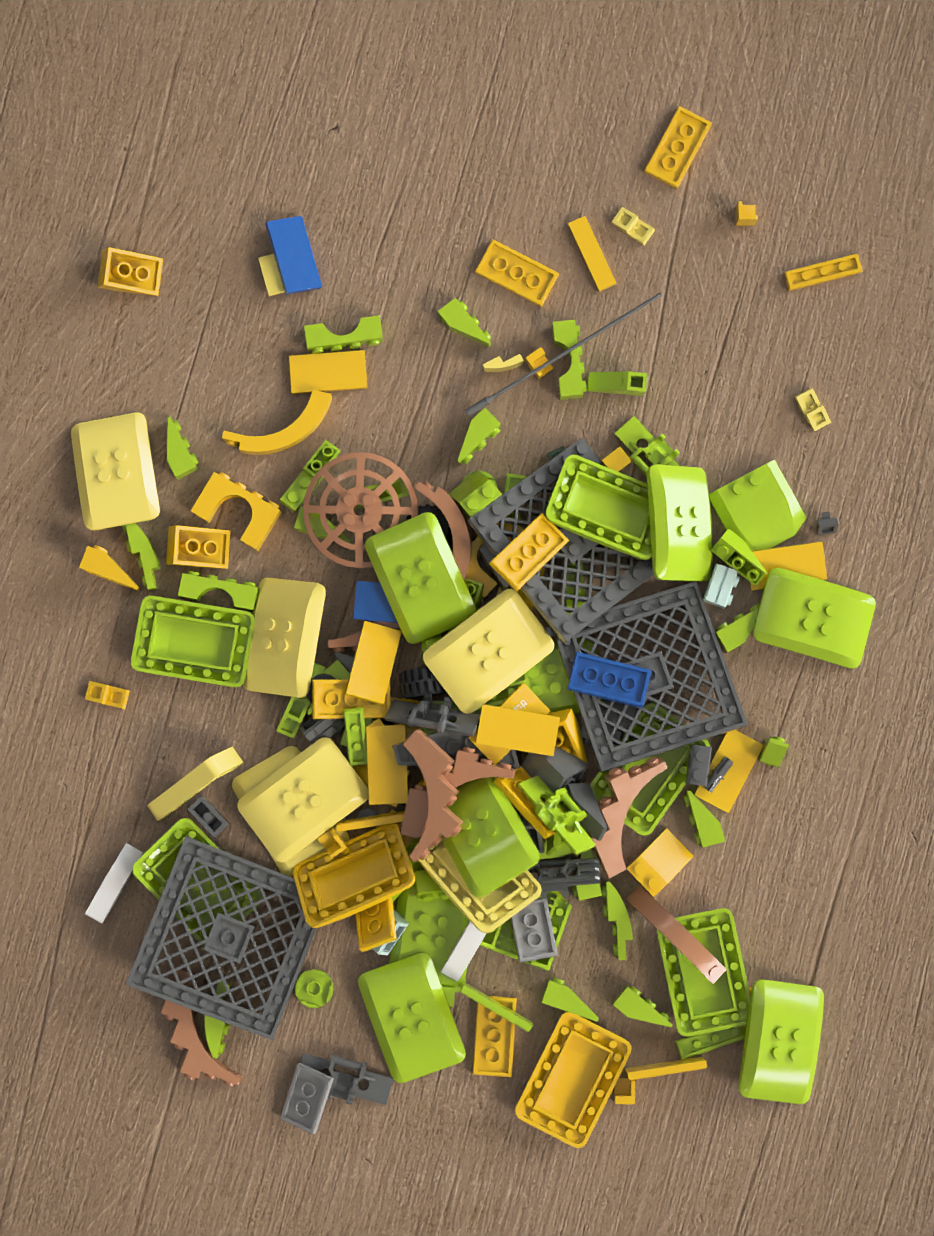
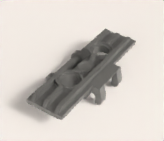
(433, 716)
(559, 878)
(346, 1085)

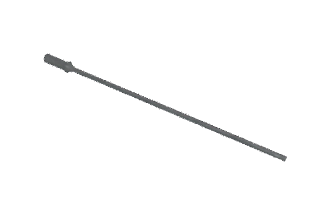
(486, 400)

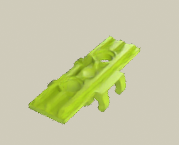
(656, 452)
(553, 817)

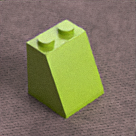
(475, 494)

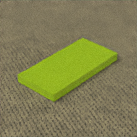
(496, 1007)

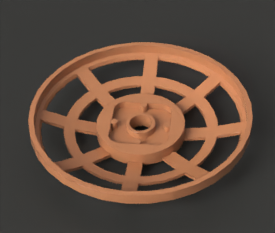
(350, 499)

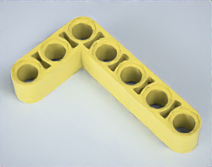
(194, 782)

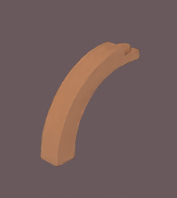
(460, 531)
(676, 934)

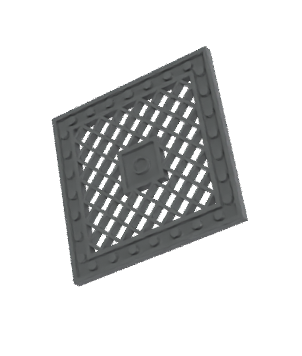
(542, 597)
(660, 680)
(226, 938)

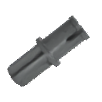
(718, 773)

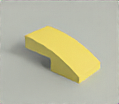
(632, 226)
(271, 275)
(498, 365)
(812, 409)

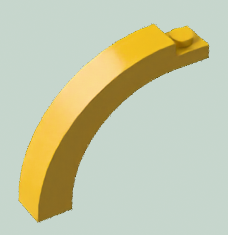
(288, 437)

